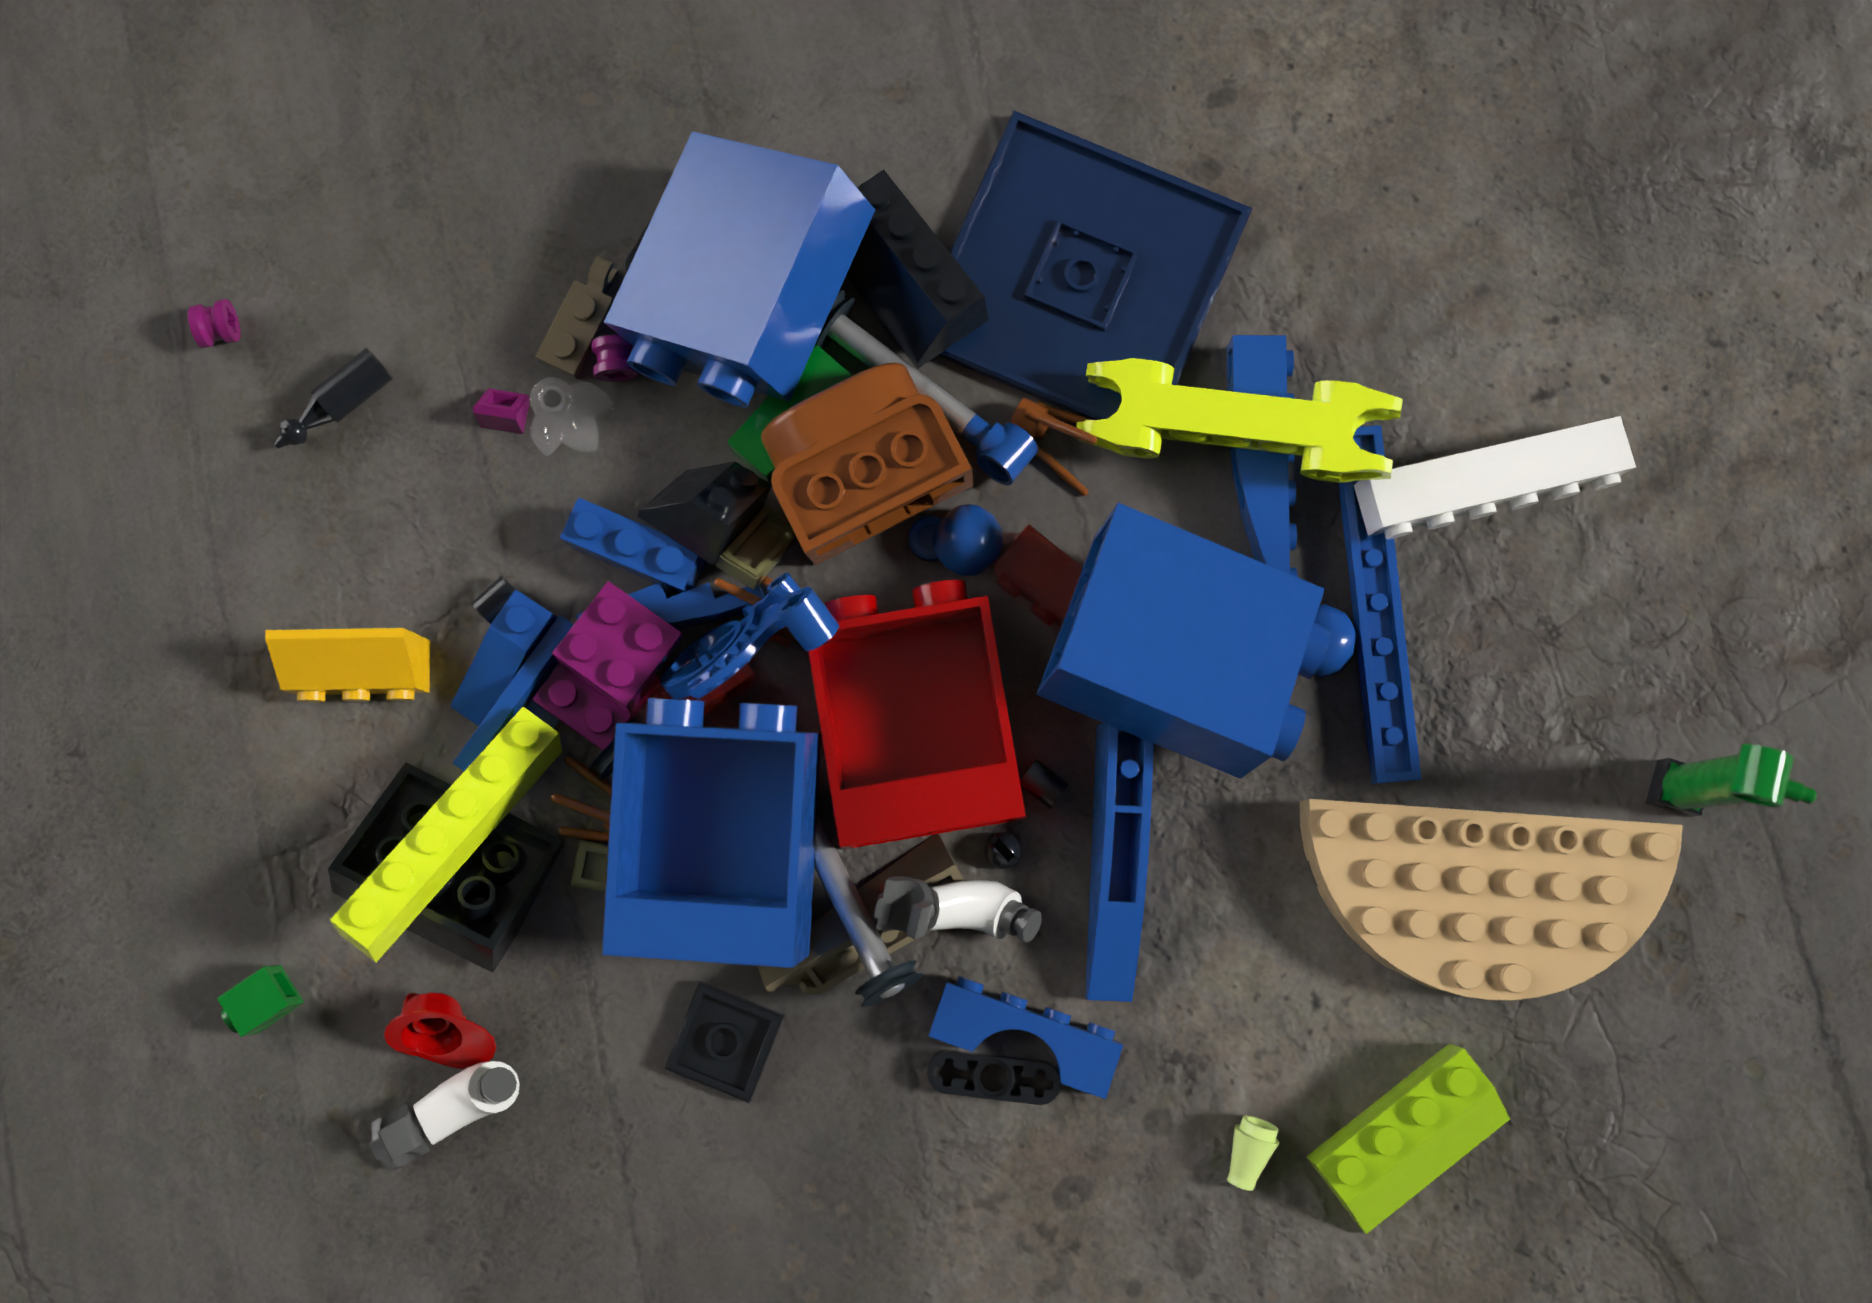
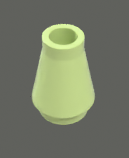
(1251, 1150)

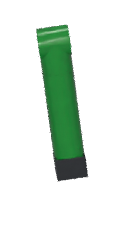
(1751, 776)

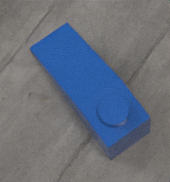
(501, 655)

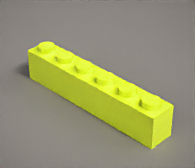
(447, 835)

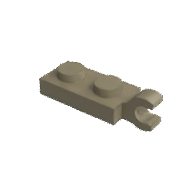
(579, 321)

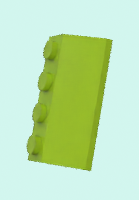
(1409, 1136)

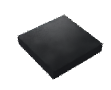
(724, 1041)

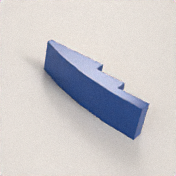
(693, 606)

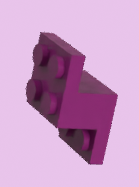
(607, 666)

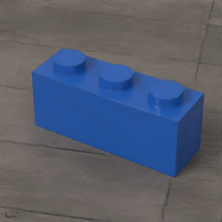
(631, 547)

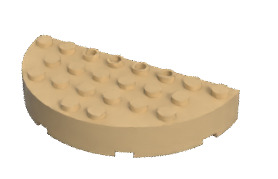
(1488, 896)

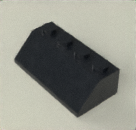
(912, 277)

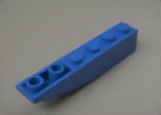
(1261, 477)
(1118, 862)

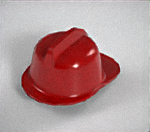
(438, 1031)

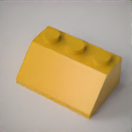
(350, 663)

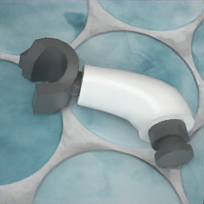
(968, 904)
(447, 1108)

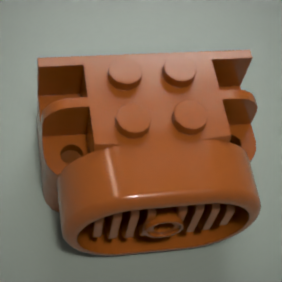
(862, 460)

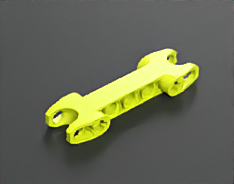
(1313, 429)

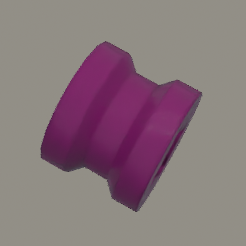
(214, 323)
(612, 358)

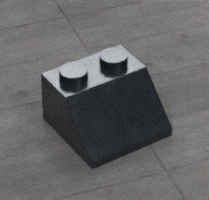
(707, 507)

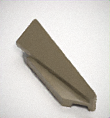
(831, 949)

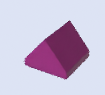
(502, 410)

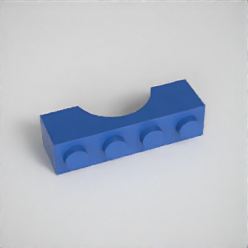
(1083, 1056)

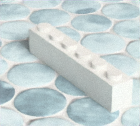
(1496, 476)

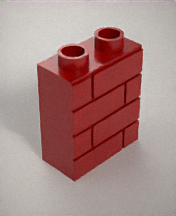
(915, 718)

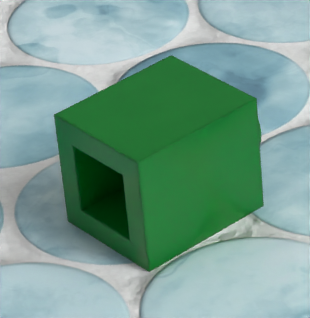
(259, 1001)

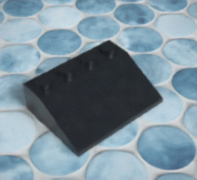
(488, 895)

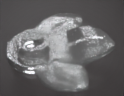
(569, 421)

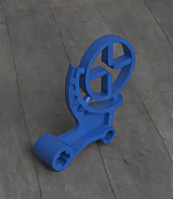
(738, 642)

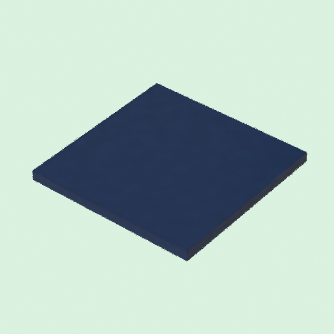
(1086, 264)

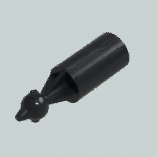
(337, 397)

